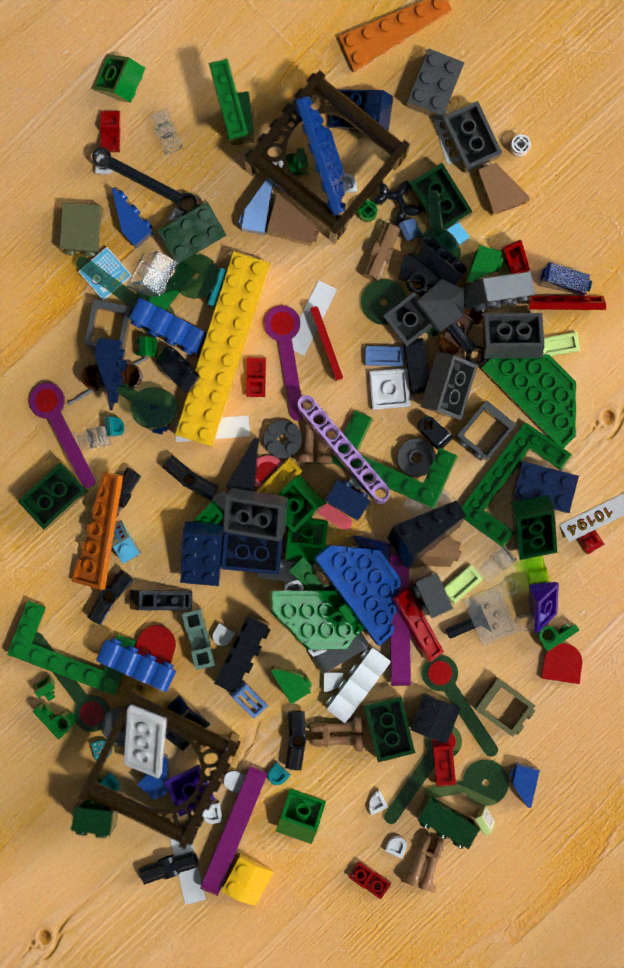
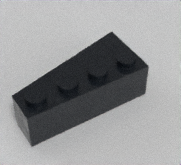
(420, 534)
(242, 652)

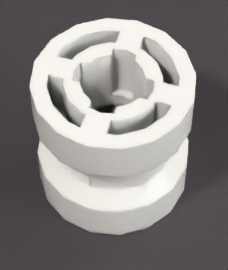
(517, 148)

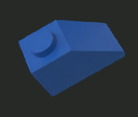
(524, 780)
(155, 786)

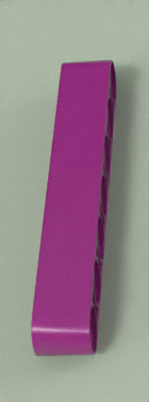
(400, 638)
(233, 830)

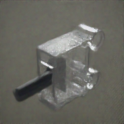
(490, 615)

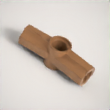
(381, 252)

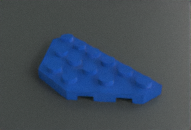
(326, 154)
(365, 584)

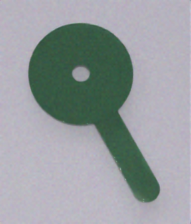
(436, 231)
(184, 281)
(392, 293)
(148, 397)
(473, 785)

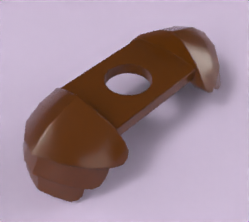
(448, 343)
(131, 376)

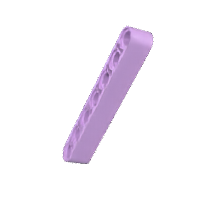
(341, 440)

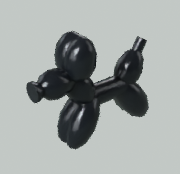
(405, 210)

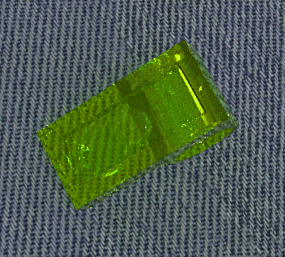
(536, 570)

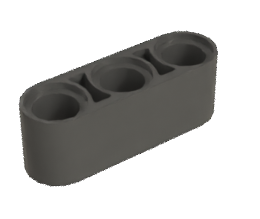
(333, 658)

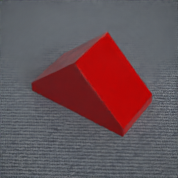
(515, 257)

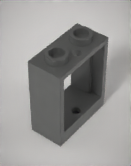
(110, 307)
(499, 417)

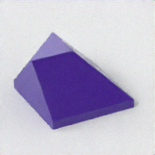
(543, 603)
(183, 786)

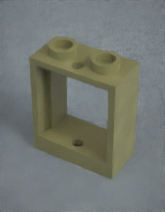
(490, 694)

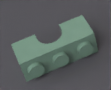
(199, 639)

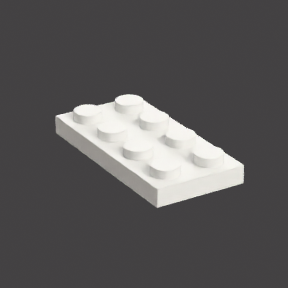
(144, 741)

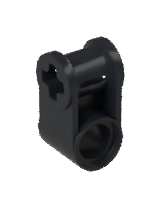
(437, 435)

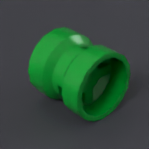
(367, 215)

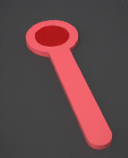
(269, 464)

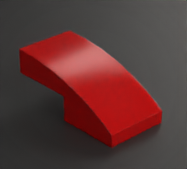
(110, 130)
(256, 377)

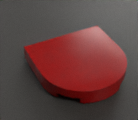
(158, 642)
(562, 664)

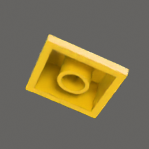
(247, 880)

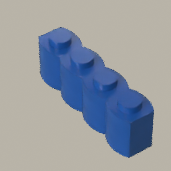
(168, 326)
(136, 665)

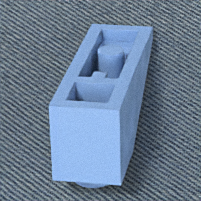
(257, 211)

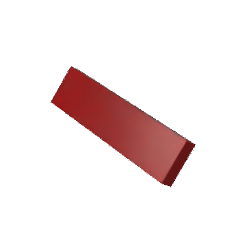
(566, 302)
(326, 343)
(418, 624)

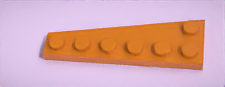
(381, 35)
(95, 558)

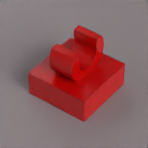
(590, 541)

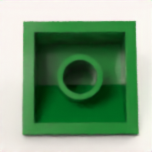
(119, 78)
(484, 264)
(302, 502)
(307, 541)
(292, 683)
(300, 816)

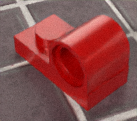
(444, 766)

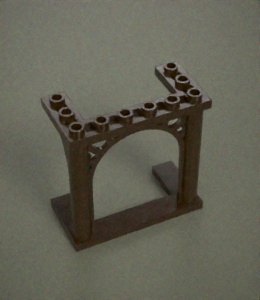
(260, 162)
(181, 832)

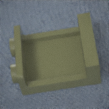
(80, 229)

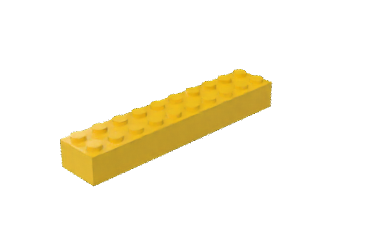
(223, 349)

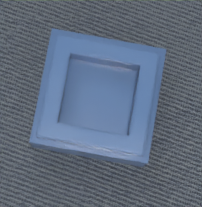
(410, 229)

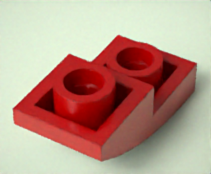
(370, 880)

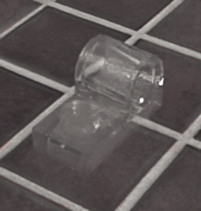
(92, 438)
(495, 564)

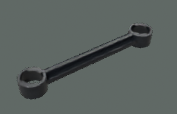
(142, 179)
(454, 328)

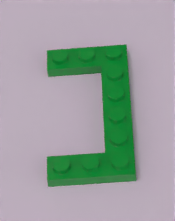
(524, 441)
(424, 493)
(25, 650)

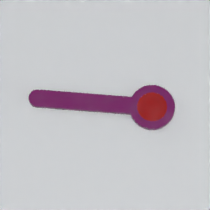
(282, 326)
(47, 403)

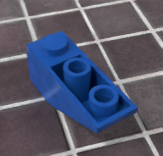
(132, 226)

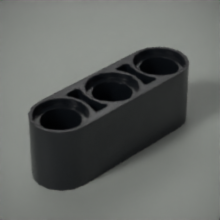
(439, 260)
(417, 366)
(178, 369)

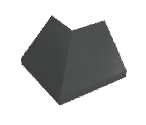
(443, 304)
(408, 319)

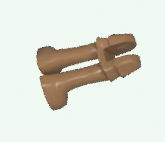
(307, 455)
(351, 726)
(413, 876)

